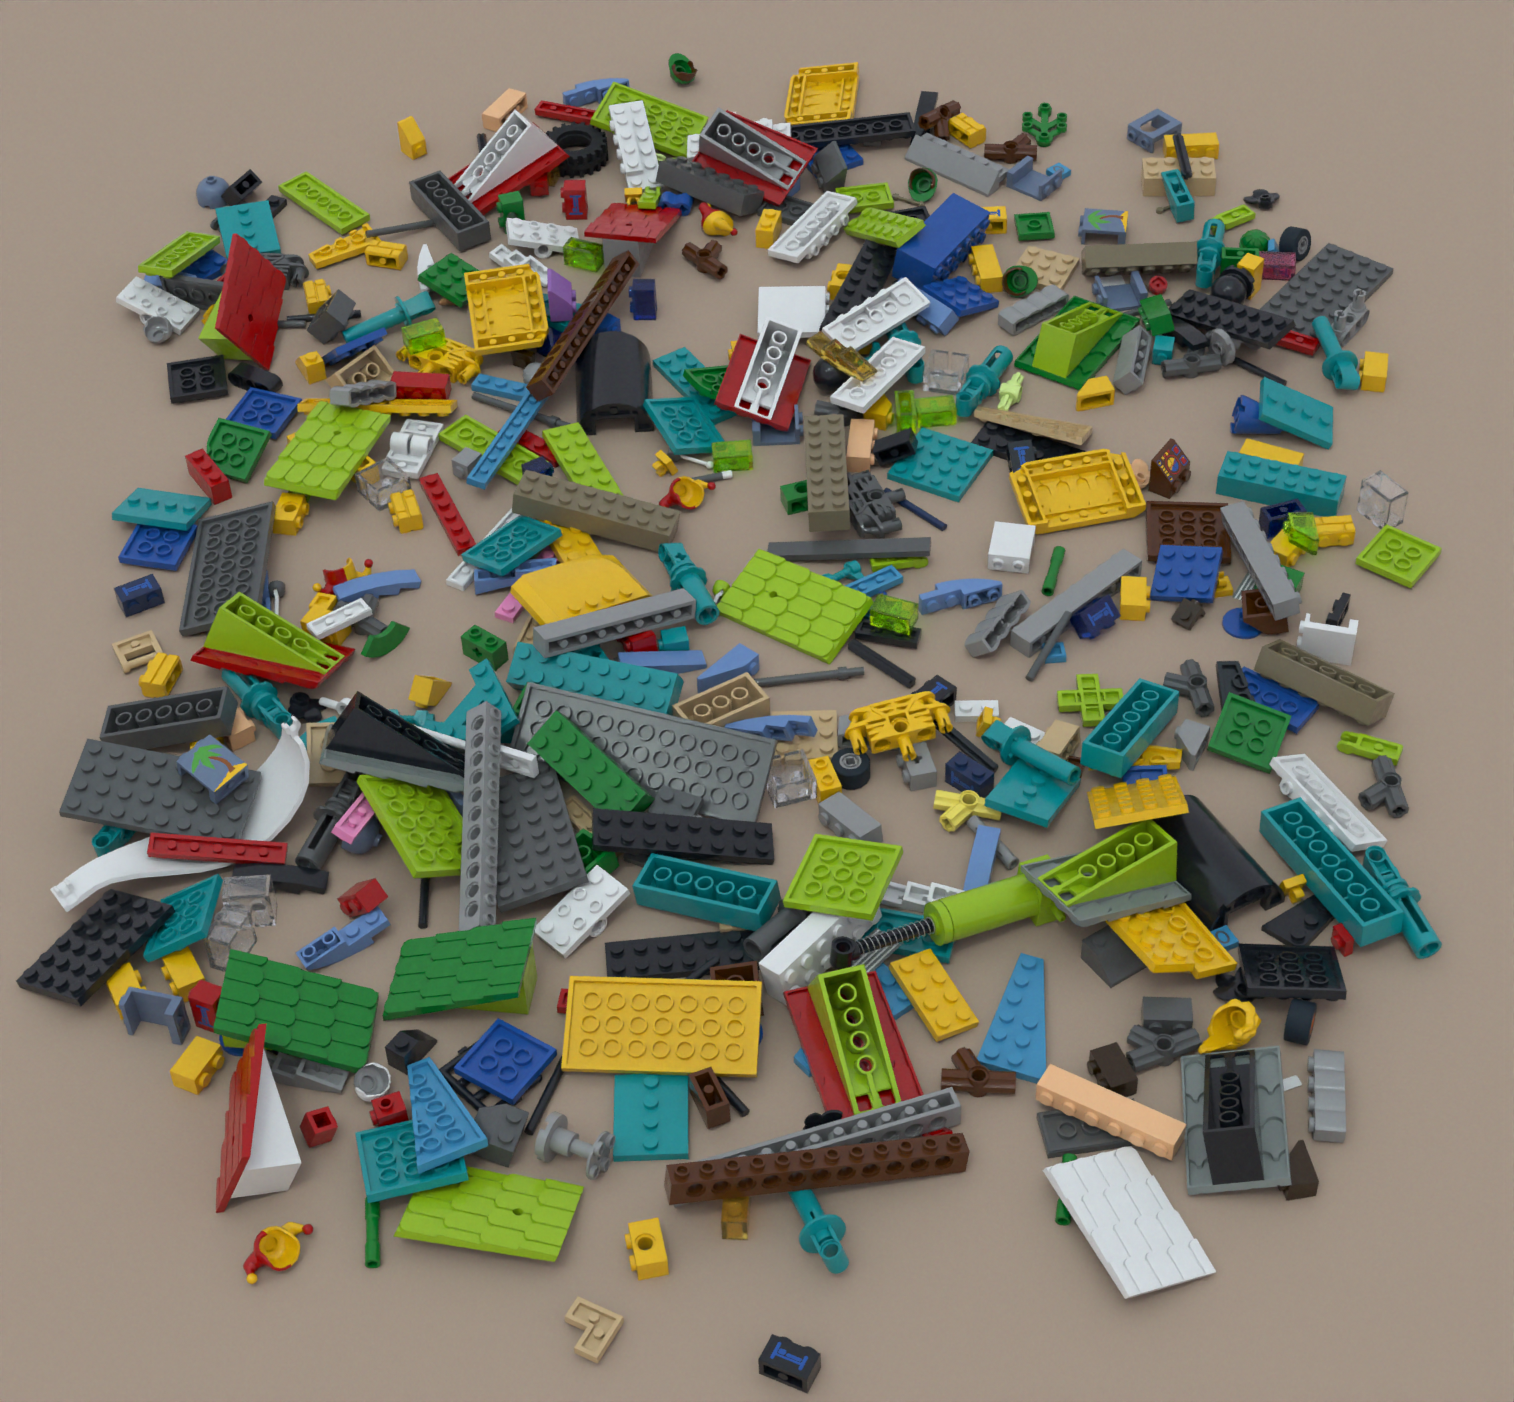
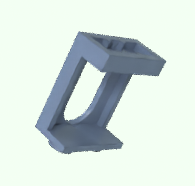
(1161, 121)

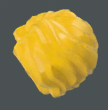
(1231, 1027)

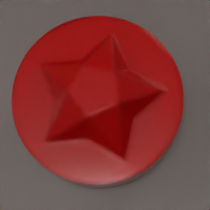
(1157, 285)

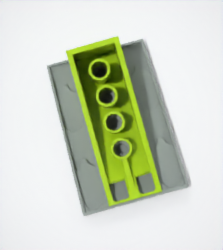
(1114, 878)

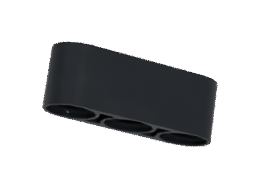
(249, 376)

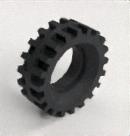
(584, 160)

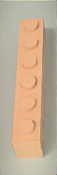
(1110, 1112)

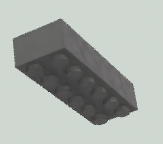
(709, 186)
(450, 210)
(171, 719)

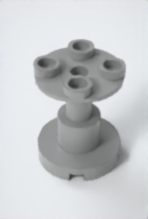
(1224, 345)
(565, 1142)

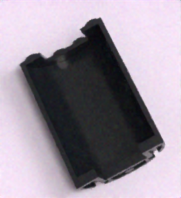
(613, 381)
(1216, 867)

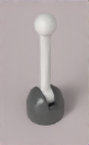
(675, 458)
(279, 592)

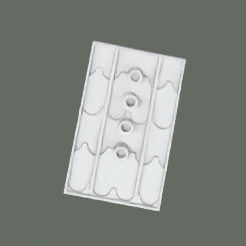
(1129, 1221)

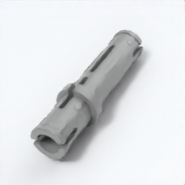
(1002, 851)

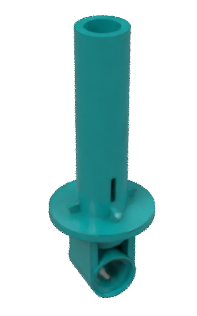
(402, 313)
(1339, 364)
(1017, 744)
(821, 1231)

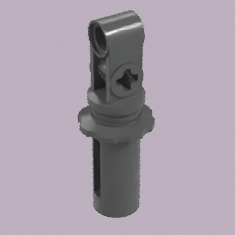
(321, 840)
(773, 931)

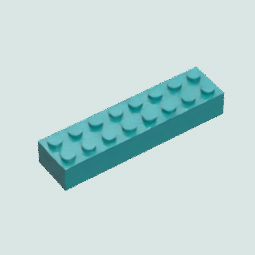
(596, 678)
(1331, 872)

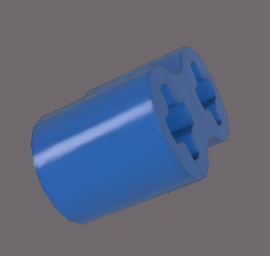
(681, 201)

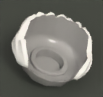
(372, 1081)

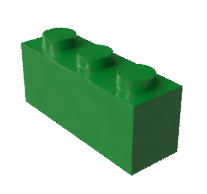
(1155, 315)

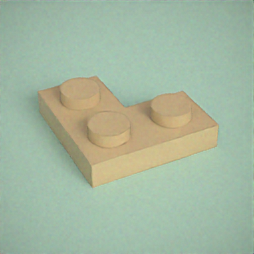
(598, 1325)

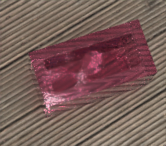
(1278, 265)

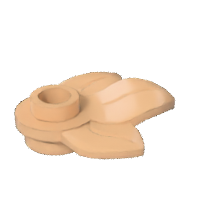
(1141, 472)

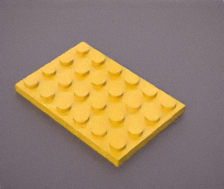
(1136, 801)

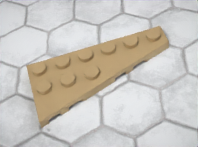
(1039, 426)

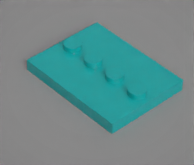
(251, 222)
(1296, 413)
(683, 424)
(161, 509)
(511, 545)
(1030, 794)
(191, 919)
(651, 1117)

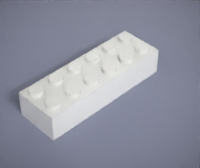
(808, 951)

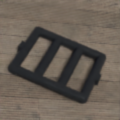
(459, 1086)

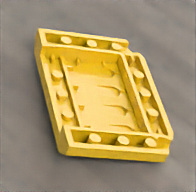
(822, 94)
(506, 309)
(1077, 490)
(577, 588)

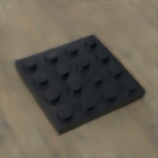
(1291, 972)

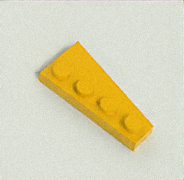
(342, 248)
(1160, 756)

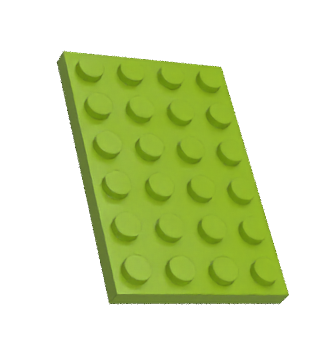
(667, 121)
(419, 823)

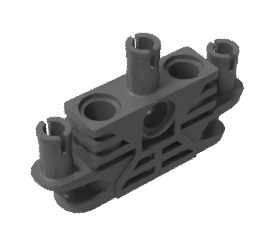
(289, 264)
(871, 507)

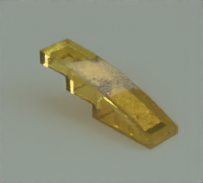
(840, 357)

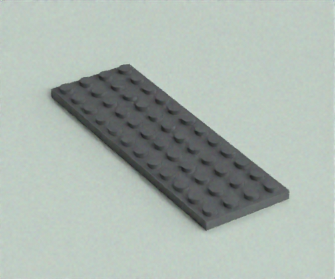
(661, 749)

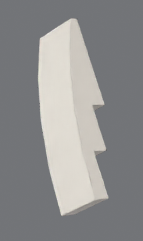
(506, 258)
(424, 262)
(915, 895)

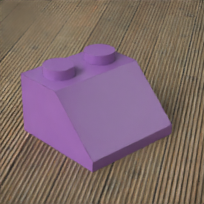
(561, 297)

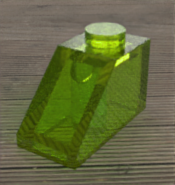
(1302, 531)

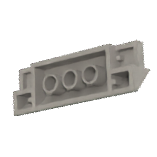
(956, 164)

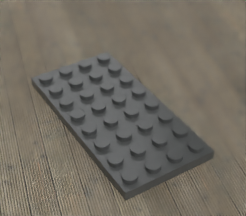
(1326, 286)
(227, 559)
(147, 795)
(535, 840)

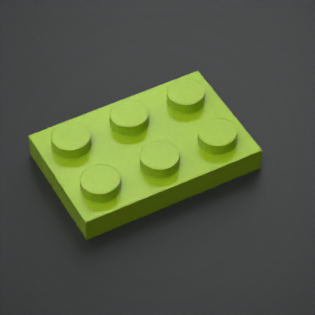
(869, 195)

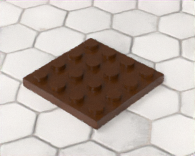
(1185, 526)

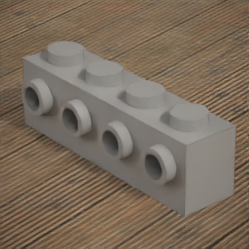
(1132, 360)

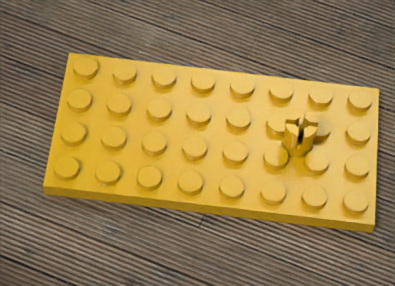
(662, 1026)

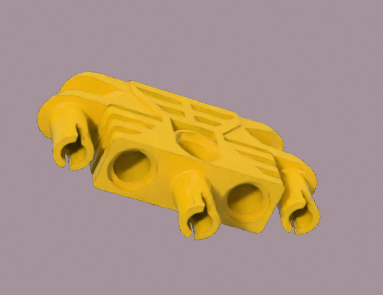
(450, 359)
(897, 723)

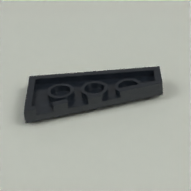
(1232, 680)
(1300, 923)

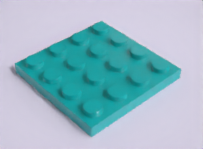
(941, 465)
(391, 1165)

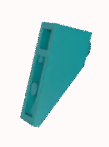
(1178, 196)

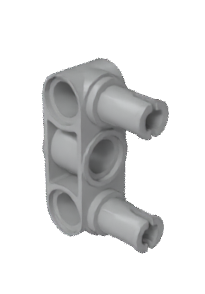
(1352, 319)

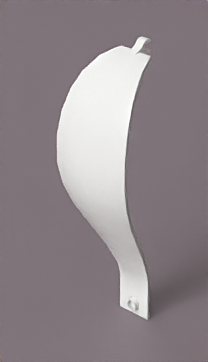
(275, 803)

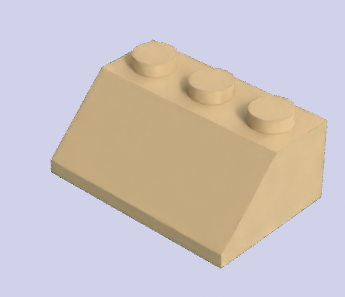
(366, 367)

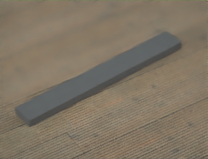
(852, 548)

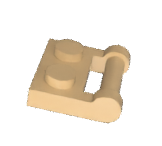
(134, 647)

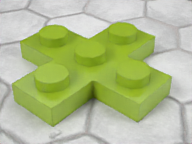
(1088, 699)

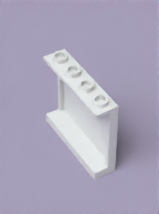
(794, 305)

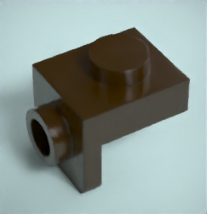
(522, 358)
(1188, 613)

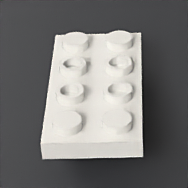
(538, 235)
(152, 301)
(414, 445)
(582, 912)

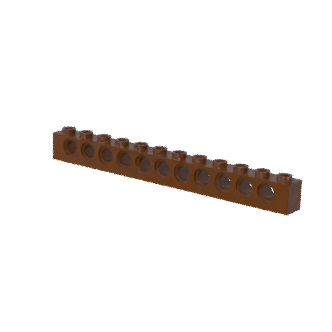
(582, 326)
(815, 1168)

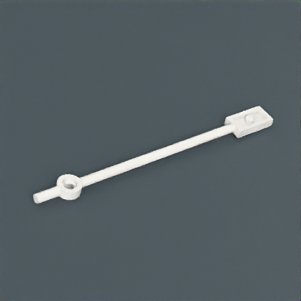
(510, 758)

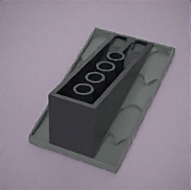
(387, 746)
(1235, 1120)

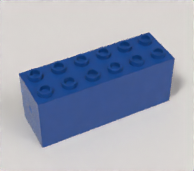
(942, 242)

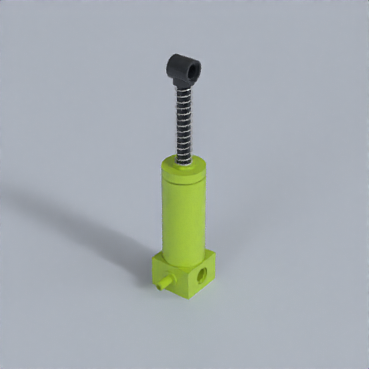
(960, 917)

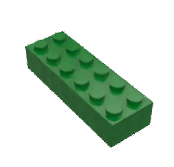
(588, 766)

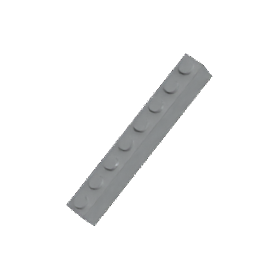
(1260, 560)
(1104, 580)
(613, 622)

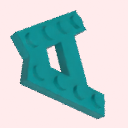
(487, 689)

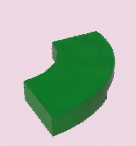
(386, 641)

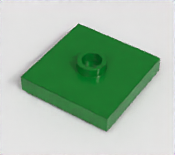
(1034, 226)

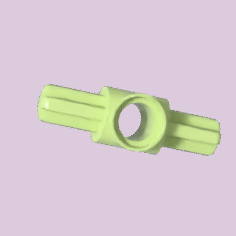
(1010, 392)

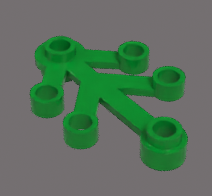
(1044, 137)

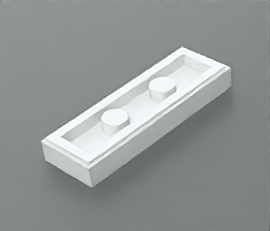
(339, 619)

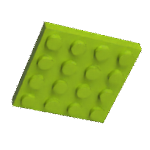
(843, 877)

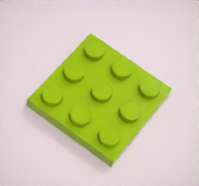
(1398, 556)

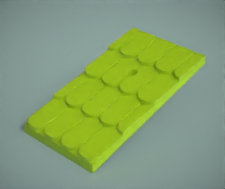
(327, 450)
(794, 606)
(494, 1214)

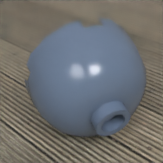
(210, 192)
(366, 839)

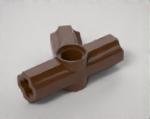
(939, 118)
(1012, 150)
(706, 258)
(974, 1077)

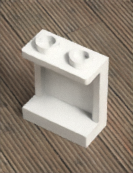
(1011, 547)
(1327, 641)

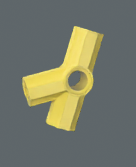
(961, 808)

